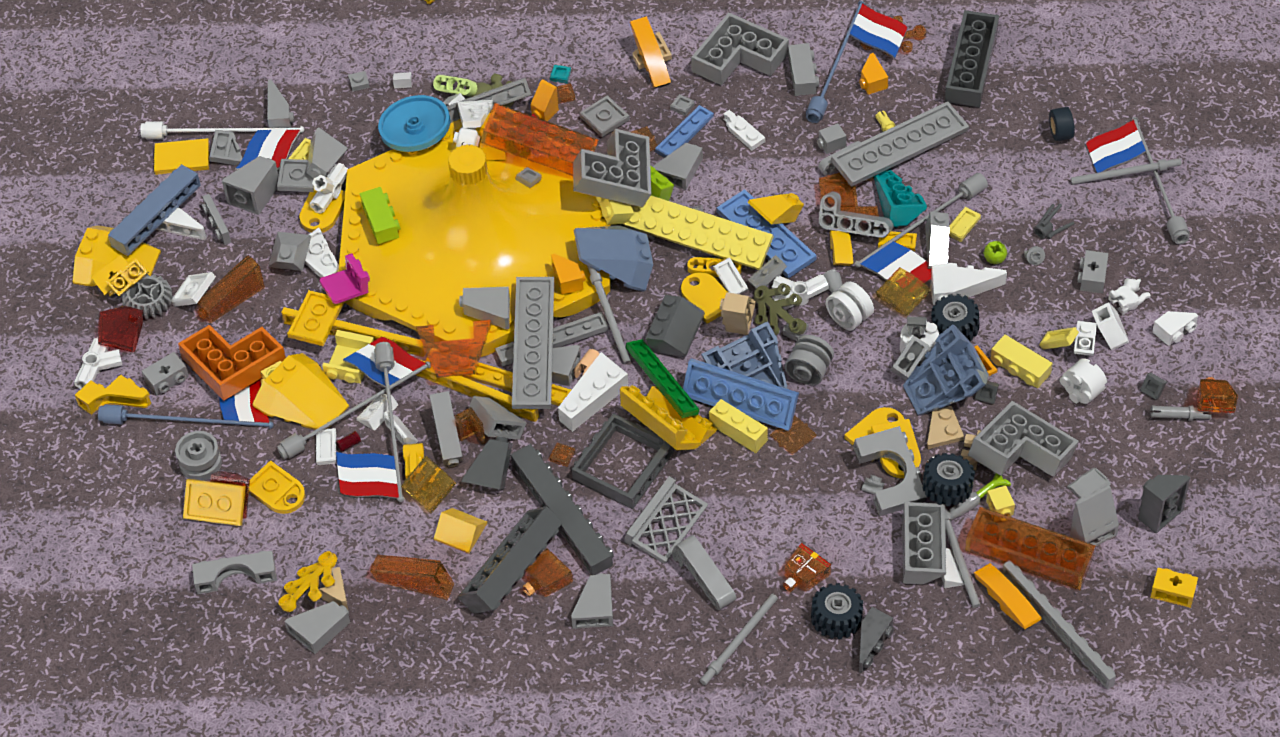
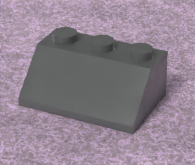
(674, 326)
(1163, 500)

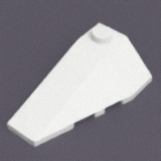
(966, 281)

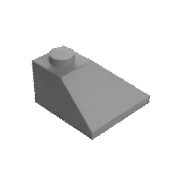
(289, 251)

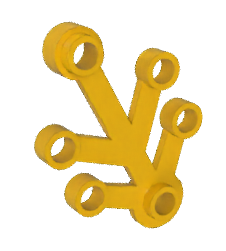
(307, 579)

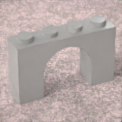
(892, 445)

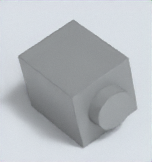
(831, 139)

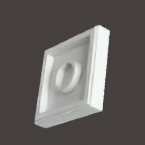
(192, 289)

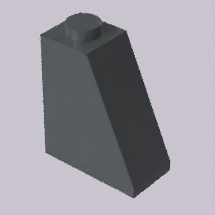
(491, 464)

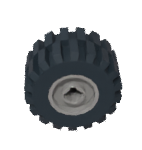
(958, 312)
(948, 479)
(836, 611)

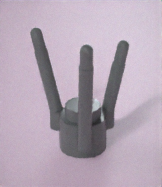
(1044, 227)

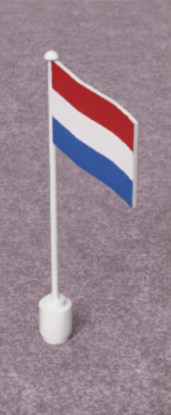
(267, 142)

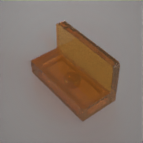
(469, 425)

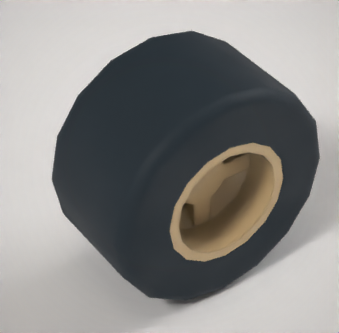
(1061, 123)

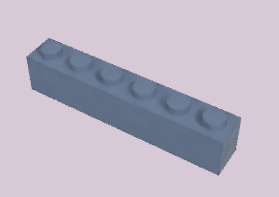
(154, 210)

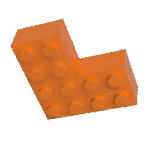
(228, 366)

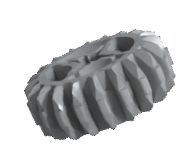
(150, 295)

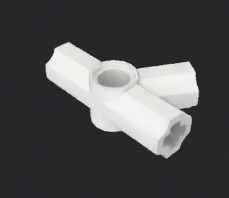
(328, 187)
(804, 289)
(95, 361)

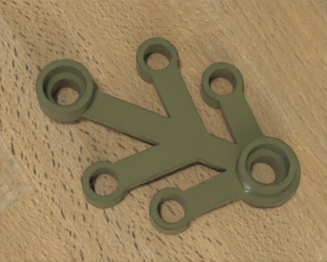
(776, 308)

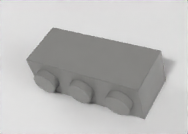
(803, 69)

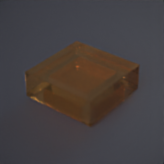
(565, 93)
(562, 454)

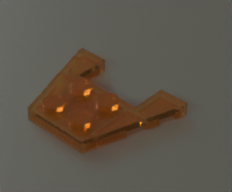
(849, 203)
(454, 356)

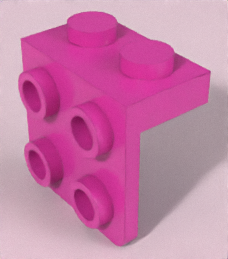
(346, 283)

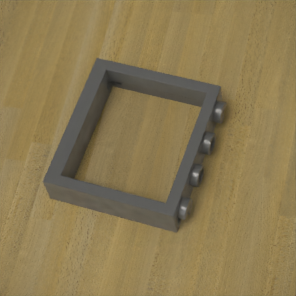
(644, 481)

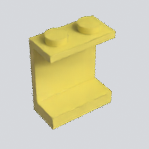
(346, 345)

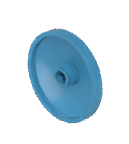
(414, 123)

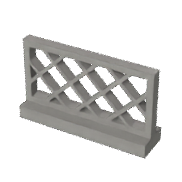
(650, 514)

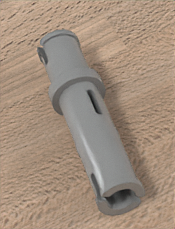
(1178, 412)

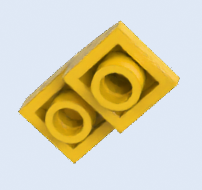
(842, 248)
(128, 277)

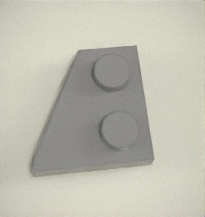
(225, 148)

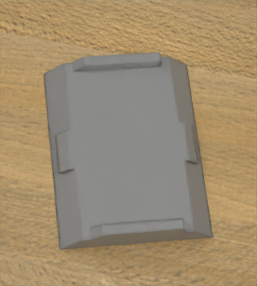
(1088, 483)

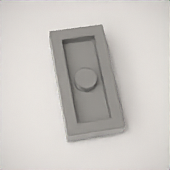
(768, 272)

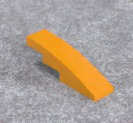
(650, 52)
(1008, 596)

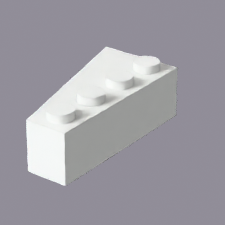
(592, 392)

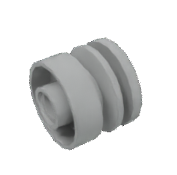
(809, 360)

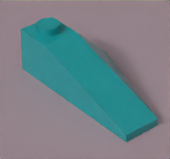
(898, 200)

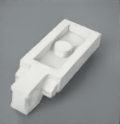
(743, 130)

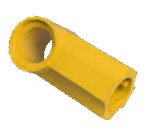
(412, 456)

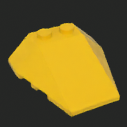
(96, 253)
(300, 393)

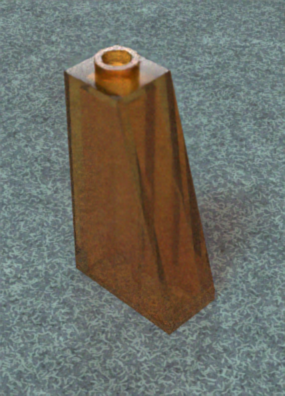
(231, 290)
(413, 574)

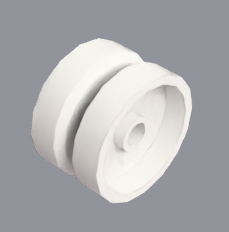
(849, 306)

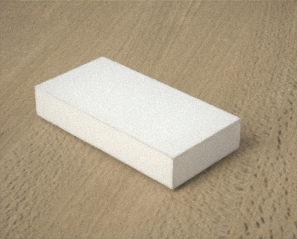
(730, 277)
(326, 447)

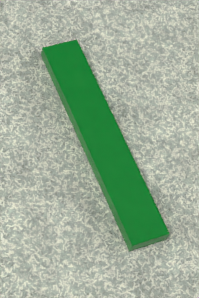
(662, 378)

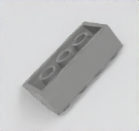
(923, 542)

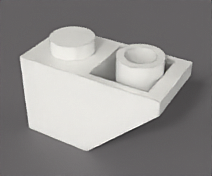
(1174, 325)
(1110, 326)
(1085, 339)

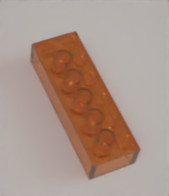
(535, 139)
(1030, 548)

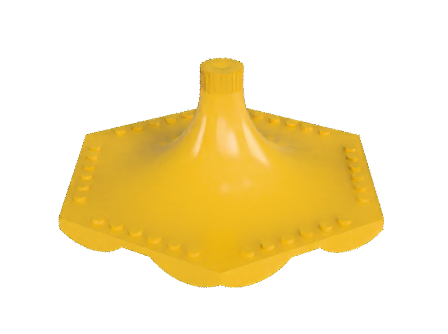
(460, 229)

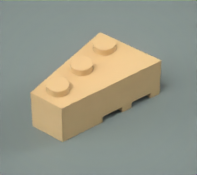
(737, 313)

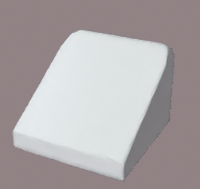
(402, 80)

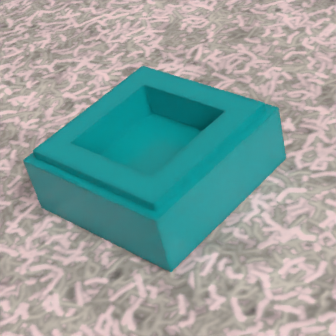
(560, 74)

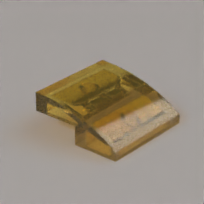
(903, 291)
(428, 484)

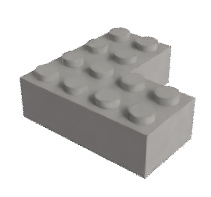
(735, 43)
(620, 174)
(1024, 435)

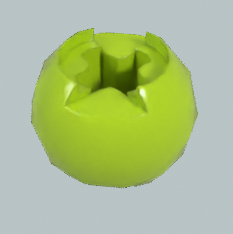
(995, 252)

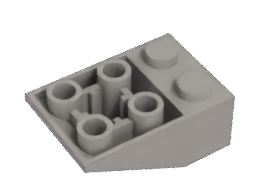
(1095, 517)

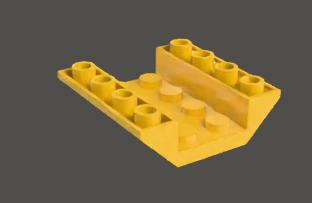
(664, 420)

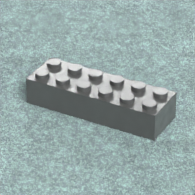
(972, 58)
(510, 560)

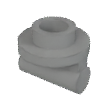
(1035, 255)
(873, 484)

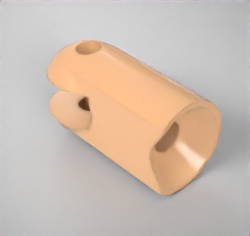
(585, 362)

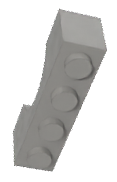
(211, 574)

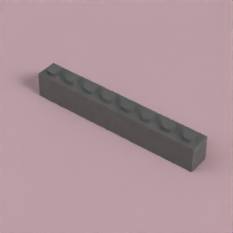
(550, 493)

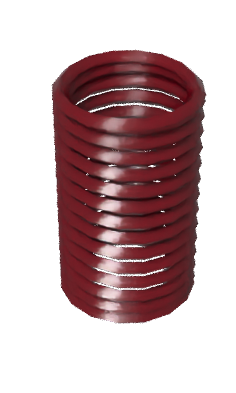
(349, 440)

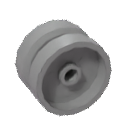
(198, 455)

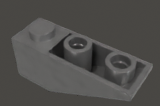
(874, 630)

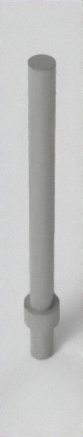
(1161, 165)
(596, 280)
(960, 560)
(716, 666)

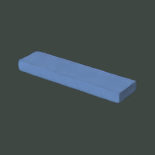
(685, 131)

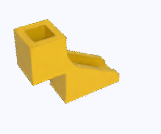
(120, 392)

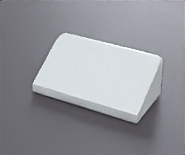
(374, 412)
(401, 431)
(953, 576)

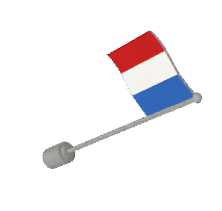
(892, 255)

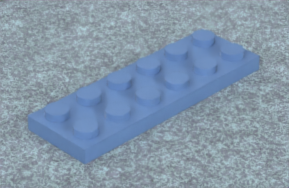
(784, 243)
(749, 395)

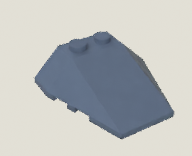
(618, 252)
(751, 356)
(946, 374)

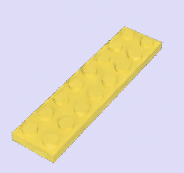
(701, 231)

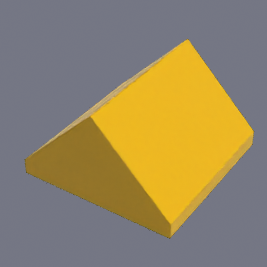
(459, 529)

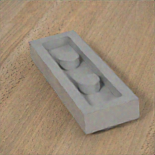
(215, 219)

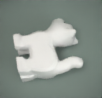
(1127, 297)

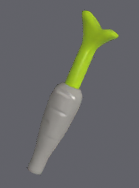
(974, 499)

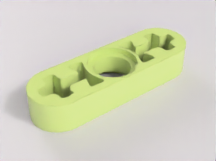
(460, 87)

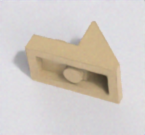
(336, 591)

